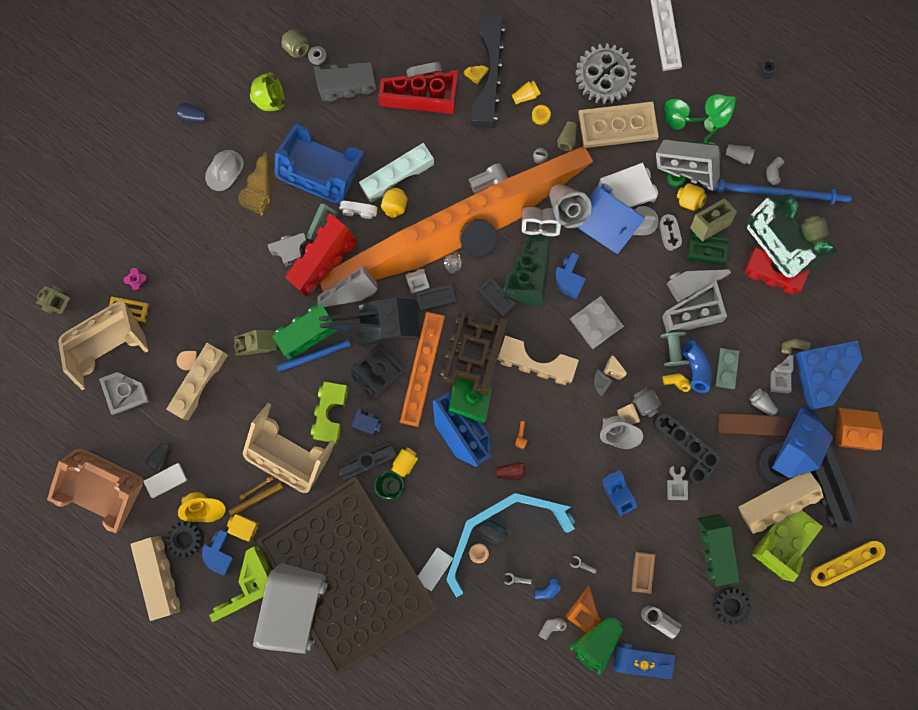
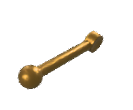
(242, 496)

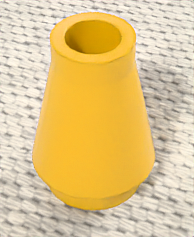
(526, 92)

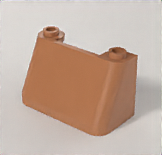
(95, 486)

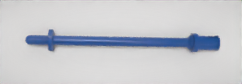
(722, 186)

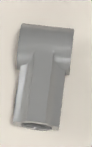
(492, 176)
(661, 621)

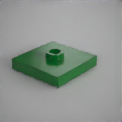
(467, 402)

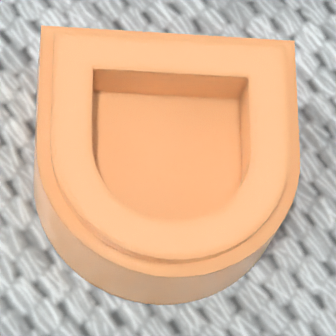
(186, 359)

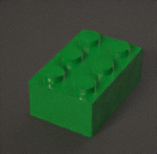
(302, 333)

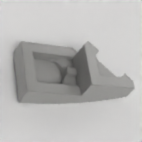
(781, 376)

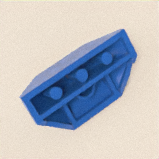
(463, 435)
(804, 445)

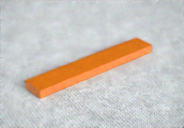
(422, 369)

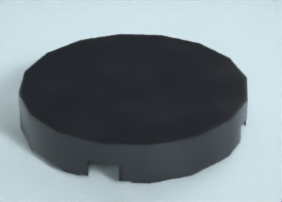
(478, 237)

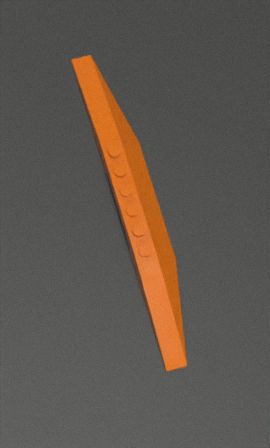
(440, 232)

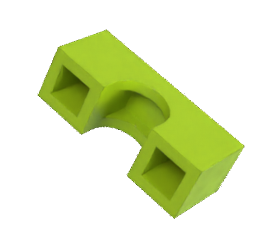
(331, 395)

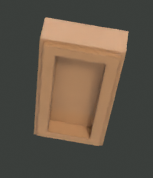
(643, 572)

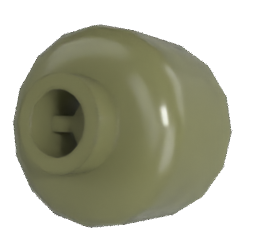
(295, 43)
(815, 229)

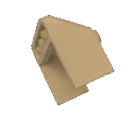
(96, 337)
(282, 457)

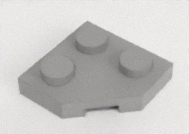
(123, 392)

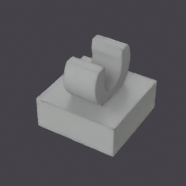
(417, 281)

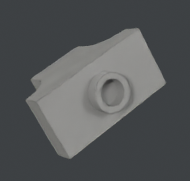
(289, 248)

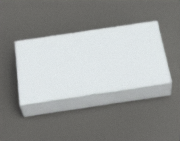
(165, 480)
(434, 568)

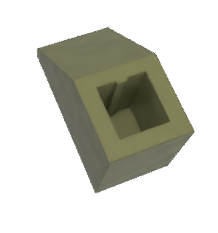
(255, 342)

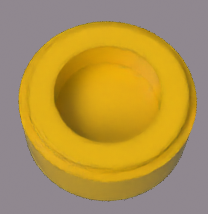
(541, 114)

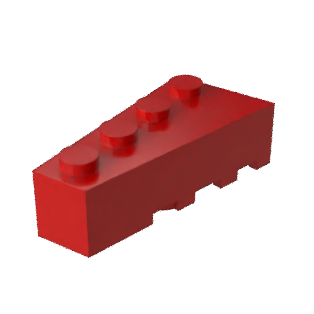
(420, 92)

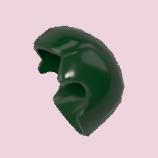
(389, 485)

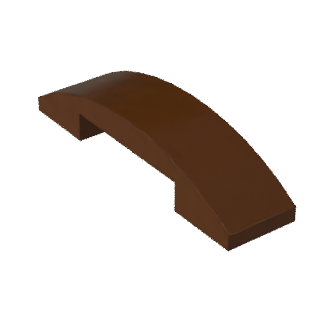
(754, 425)

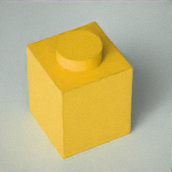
(242, 527)

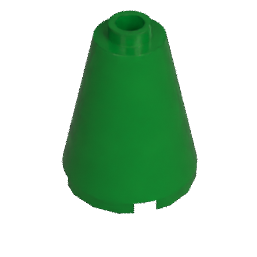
(598, 644)

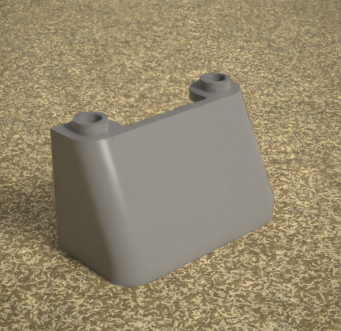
(289, 609)

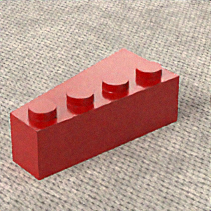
(321, 256)

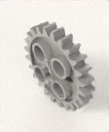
(593, 62)

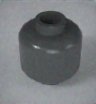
(646, 402)

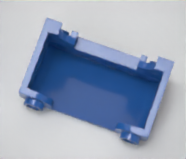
(315, 166)

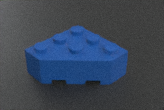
(826, 372)

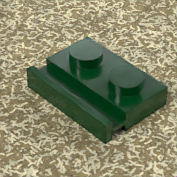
(711, 250)

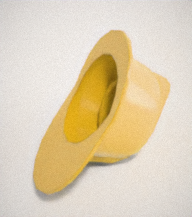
(199, 508)

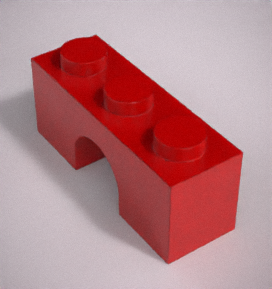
(760, 267)

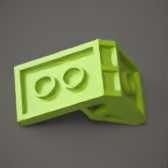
(785, 543)
(254, 570)

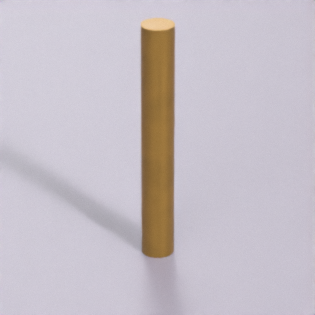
(256, 499)

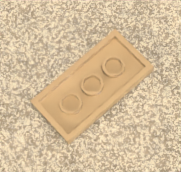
(618, 124)

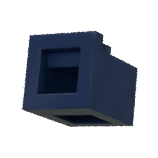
(367, 422)

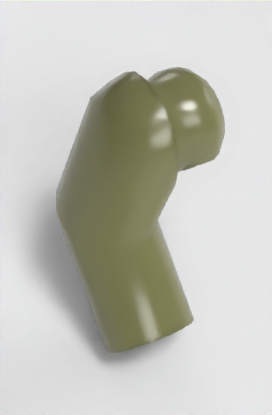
(787, 346)

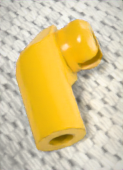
(679, 380)

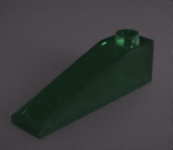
(528, 275)

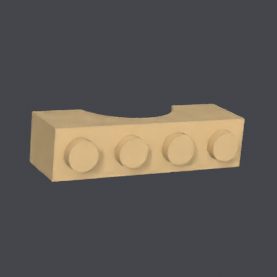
(514, 353)
(203, 369)

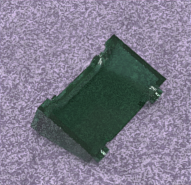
(783, 238)

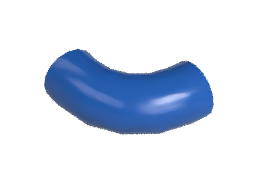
(700, 366)

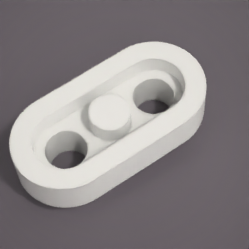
(365, 210)

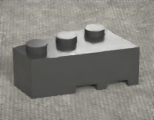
(345, 81)

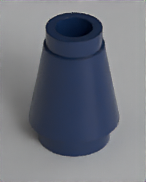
(190, 113)

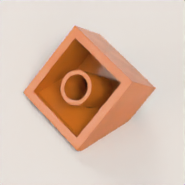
(858, 429)

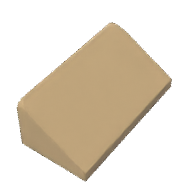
(614, 369)

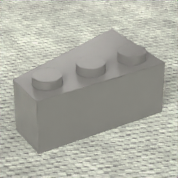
(690, 160)

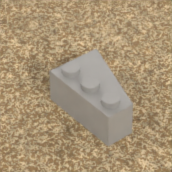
(696, 311)

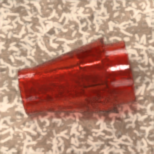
(512, 471)

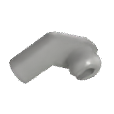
(772, 171)
(552, 625)

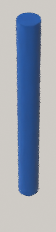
(313, 355)

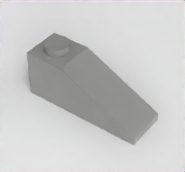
(690, 282)
(350, 289)

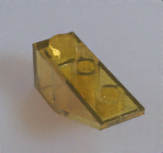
(257, 192)

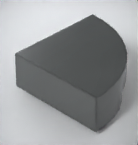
(601, 382)

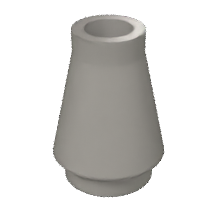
(740, 153)
(763, 402)

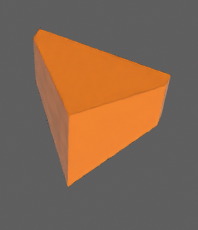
(584, 612)

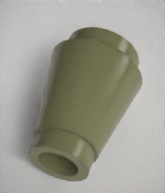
(568, 137)

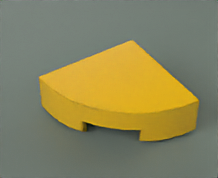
(476, 73)

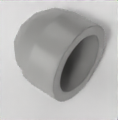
(540, 159)

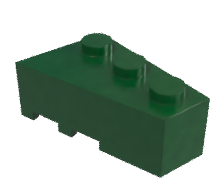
(718, 550)

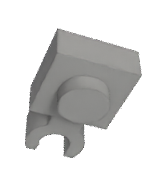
(677, 488)

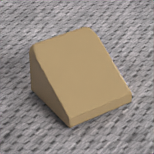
(629, 414)

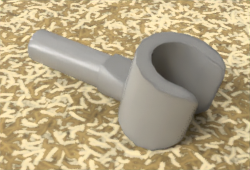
(582, 565)
(517, 579)

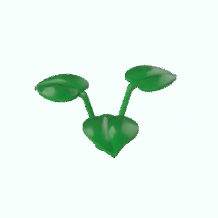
(718, 107)

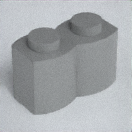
(539, 221)

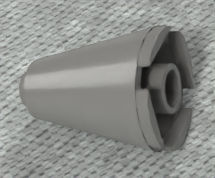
(569, 205)

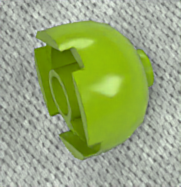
(267, 92)

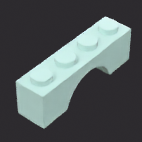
(411, 163)

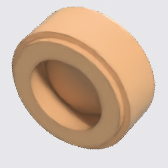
(478, 553)

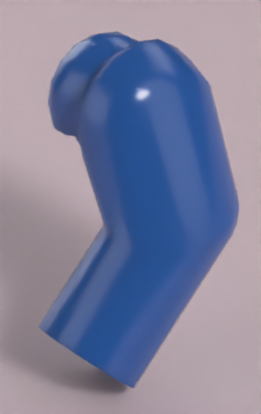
(550, 591)

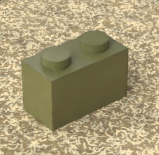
(713, 219)

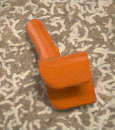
(521, 442)

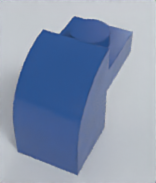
(566, 281)
(619, 493)
(215, 557)

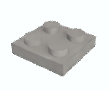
(596, 322)

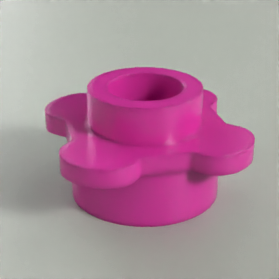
(141, 278)

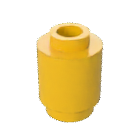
(404, 462)

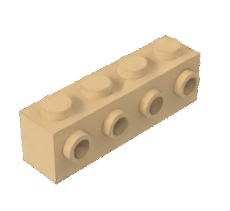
(781, 502)
(155, 577)

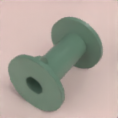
(674, 348)

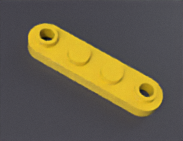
(848, 563)

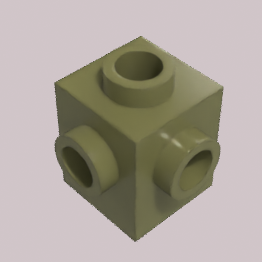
(52, 300)

